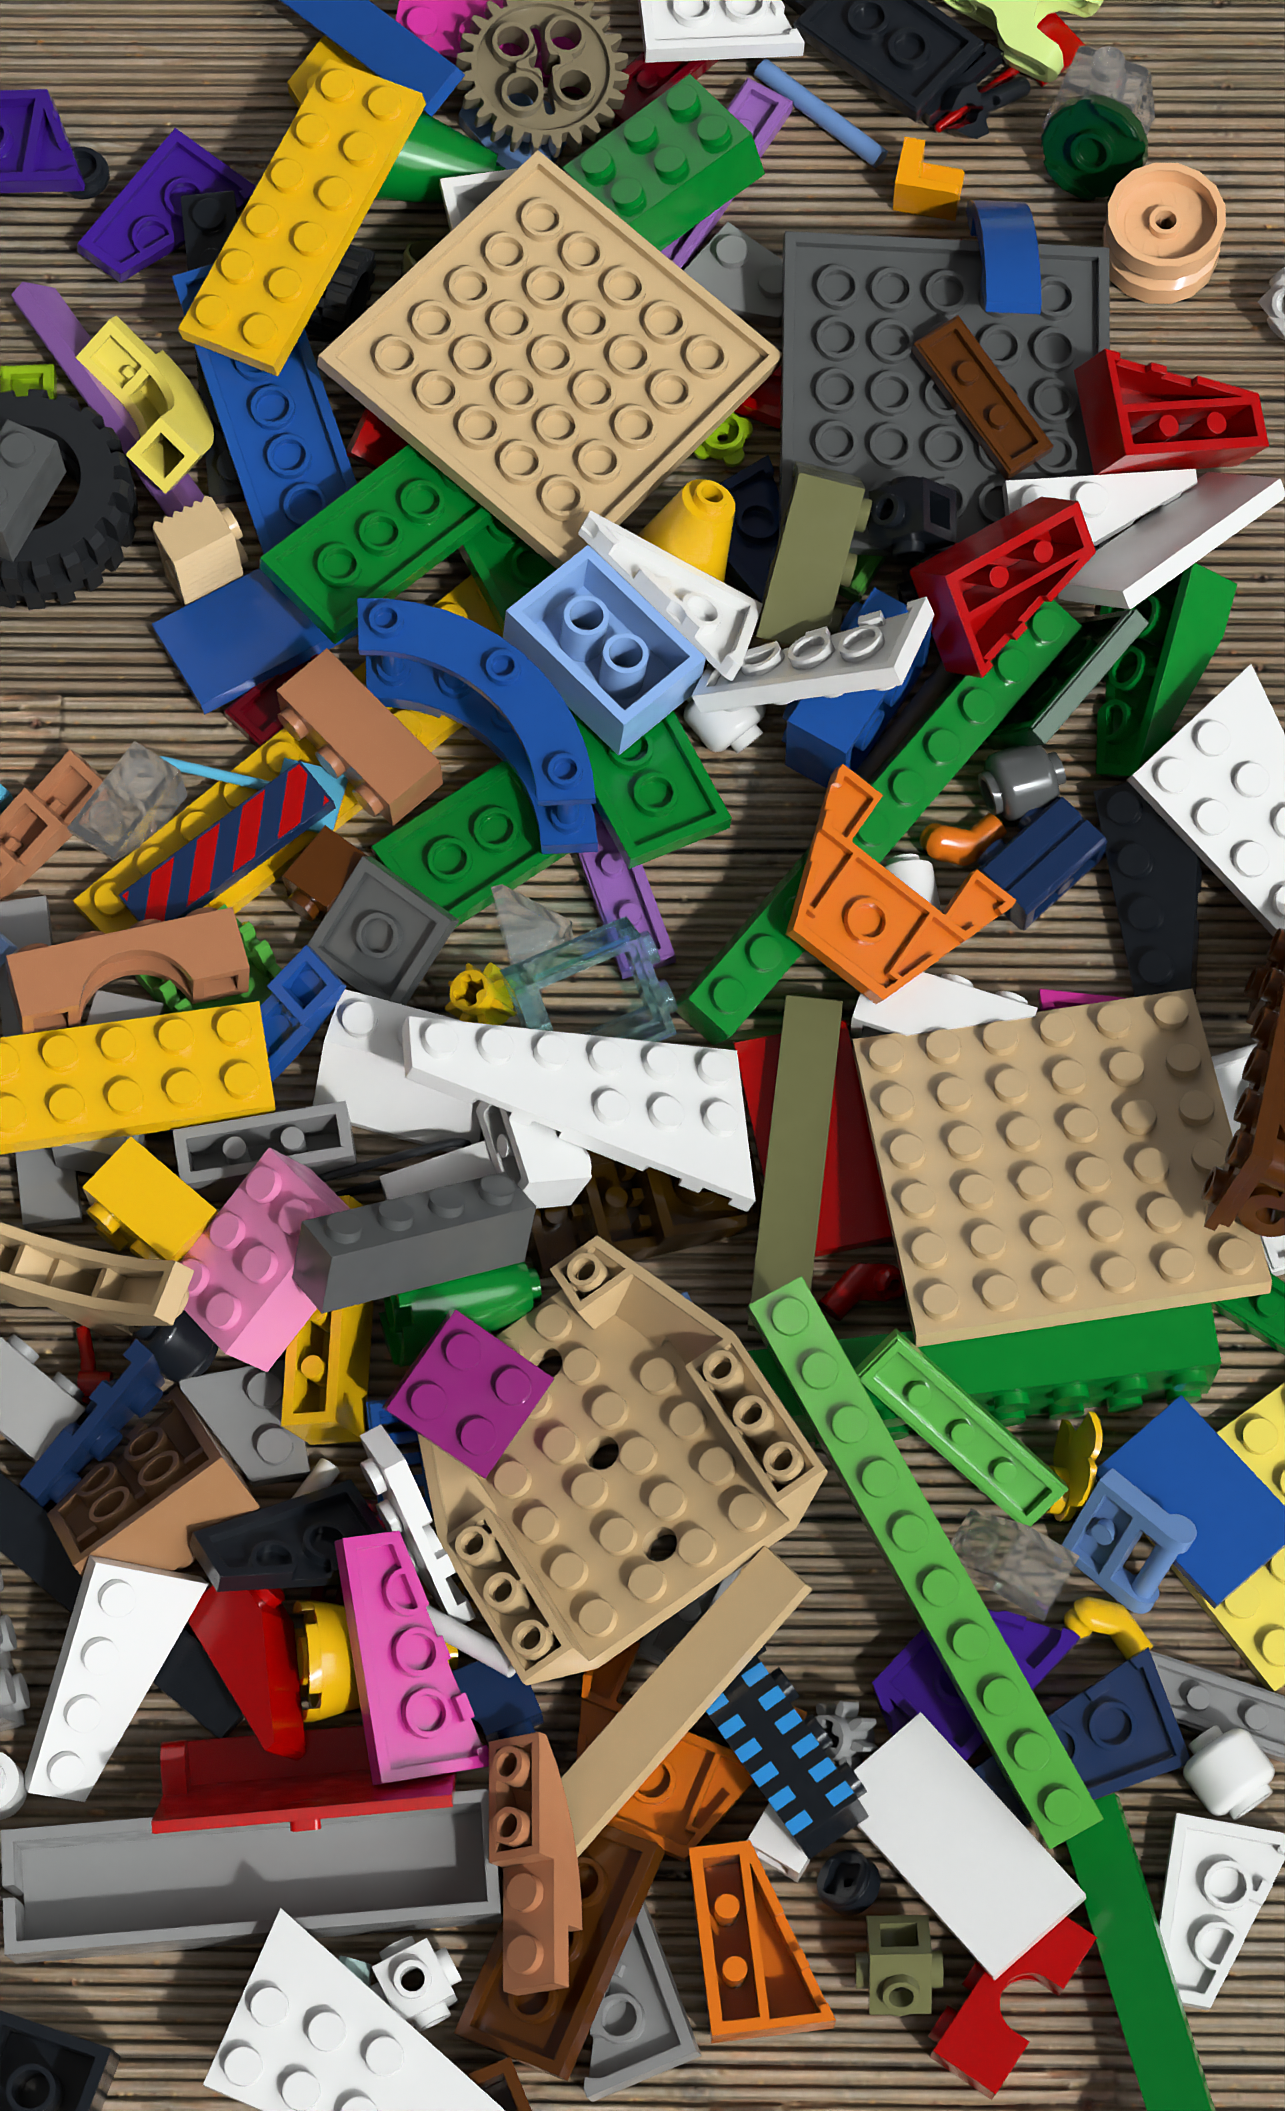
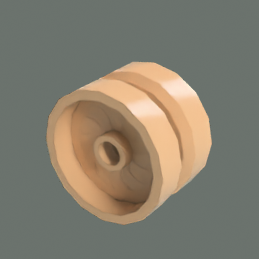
(1163, 232)

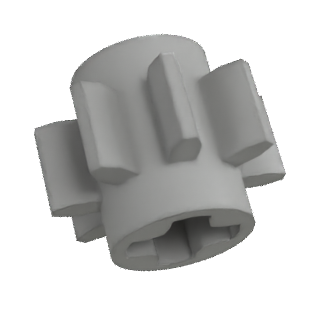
(851, 1734)

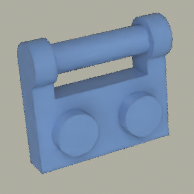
(1109, 1532)

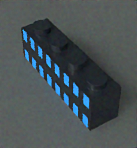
(788, 1757)

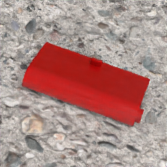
(244, 1785)

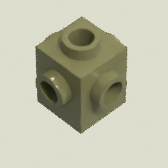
(899, 1965)

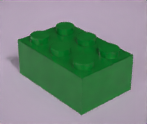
(670, 163)

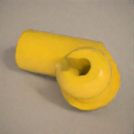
(1110, 1619)

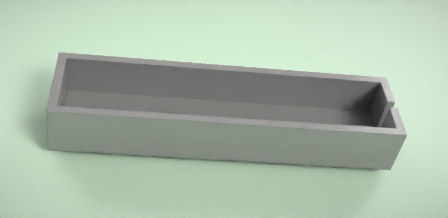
(136, 1892)

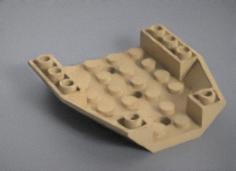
(702, 1456)

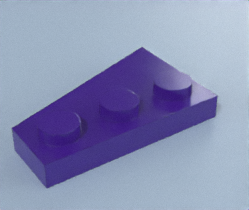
(147, 214)

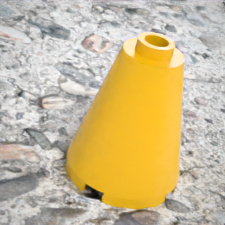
(696, 526)
(327, 1660)

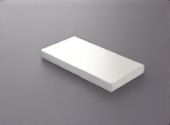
(1172, 539)
(962, 1847)

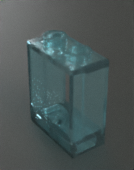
(646, 1024)

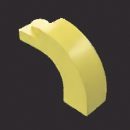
(159, 398)

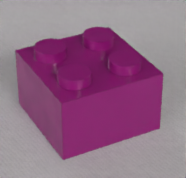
(468, 1393)

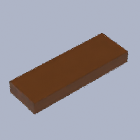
(982, 397)

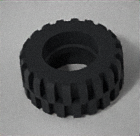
(98, 522)

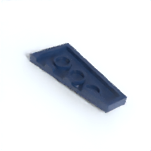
(1113, 1733)

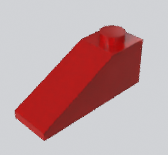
(256, 1657)

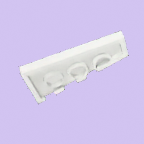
(821, 663)
(109, 1658)

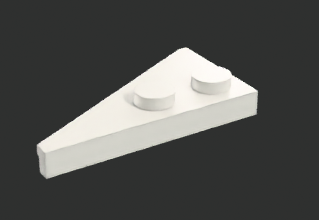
(1106, 500)
(695, 603)

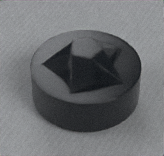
(848, 1883)

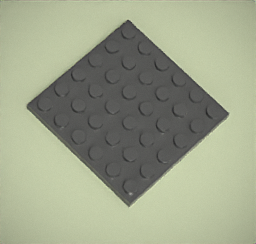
(867, 404)

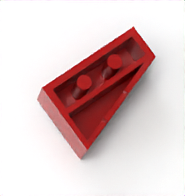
(1000, 578)

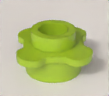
(730, 451)

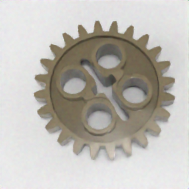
(495, 75)

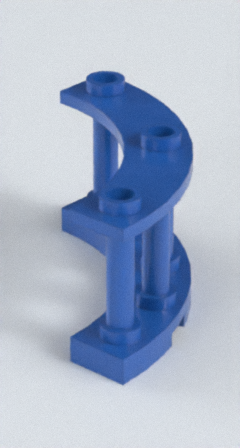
(461, 670)

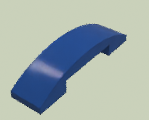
(1007, 254)
(298, 1007)

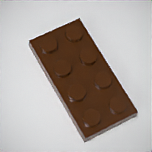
(552, 2025)

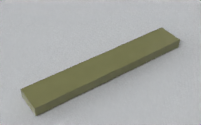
(797, 1144)

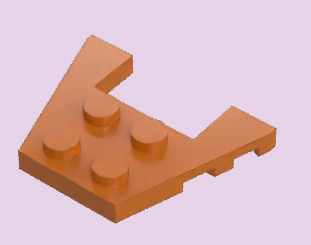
(865, 917)
(686, 1790)

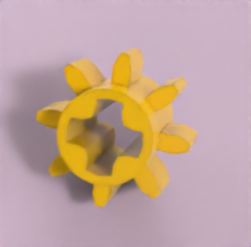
(480, 996)

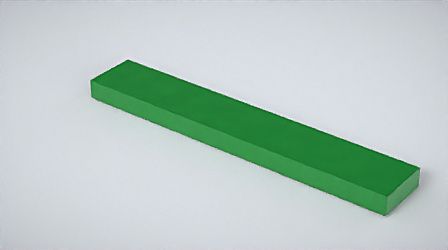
(1138, 1964)

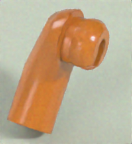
(961, 845)

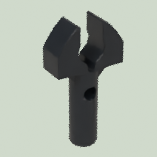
(981, 104)

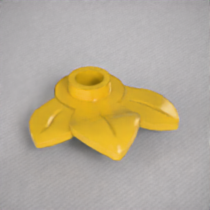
(1075, 1464)

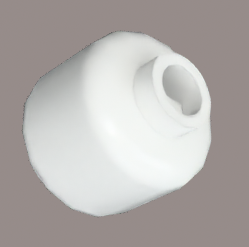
(724, 728)
(1228, 1771)

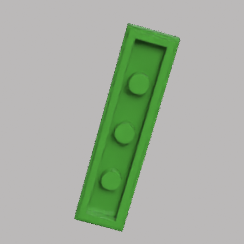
(960, 1429)

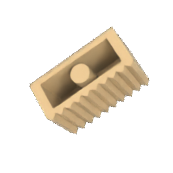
(200, 549)

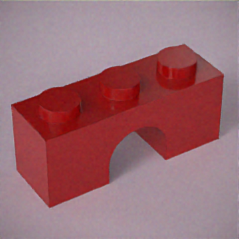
(976, 2039)

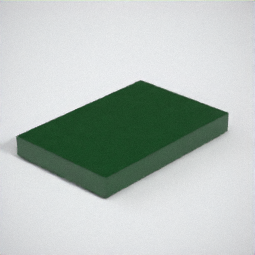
(1068, 679)

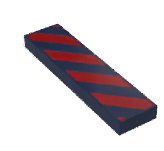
(230, 847)

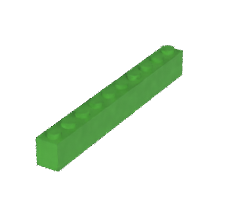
(924, 1564)

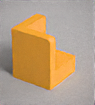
(926, 187)

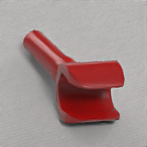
(88, 1377)

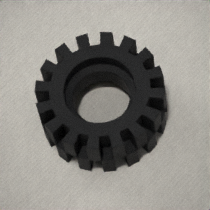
(345, 295)

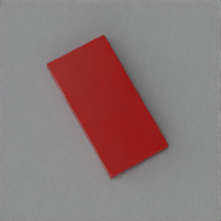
(852, 1194)

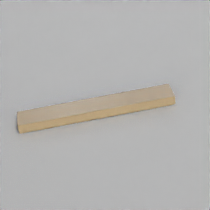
(680, 1692)

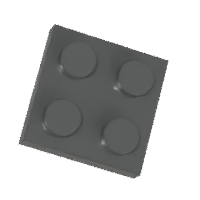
(382, 933)

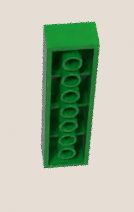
(1056, 1367)

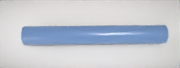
(821, 113)

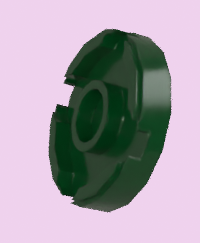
(1093, 145)

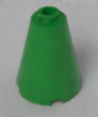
(433, 154)
(486, 1298)

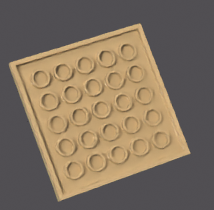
(550, 360)
(1054, 1168)

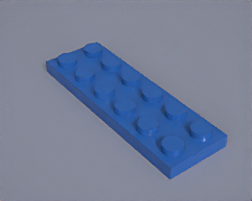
(275, 431)

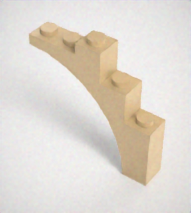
(90, 1285)

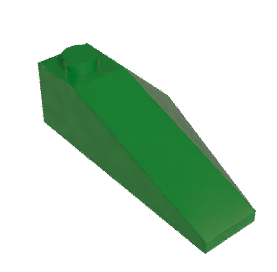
(1160, 667)

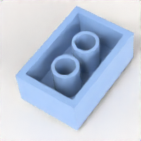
(604, 649)

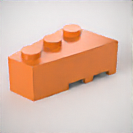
(749, 1955)

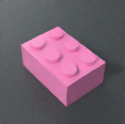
(247, 1258)

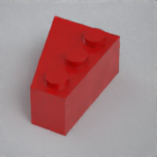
(1164, 421)

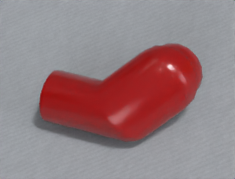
(862, 1283)

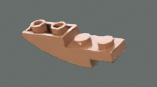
(539, 1860)

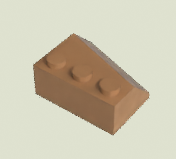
(153, 1495)

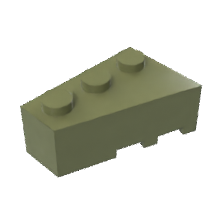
(812, 554)

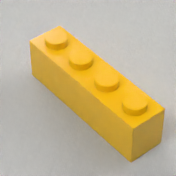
(329, 1373)

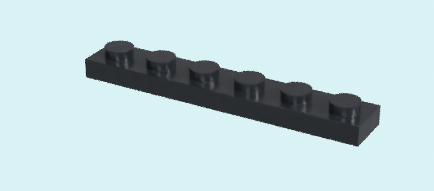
(207, 225)

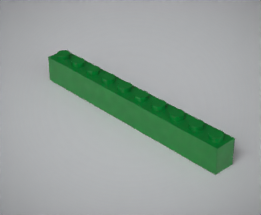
(909, 783)

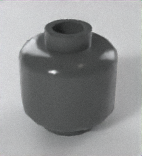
(1020, 780)

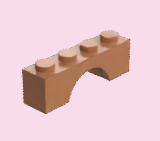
(196, 952)

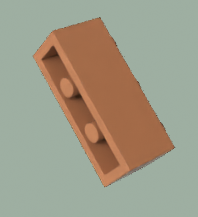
(358, 738)

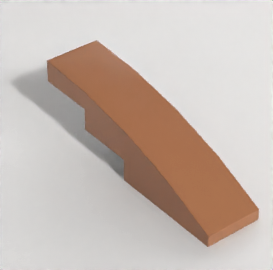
(38, 819)

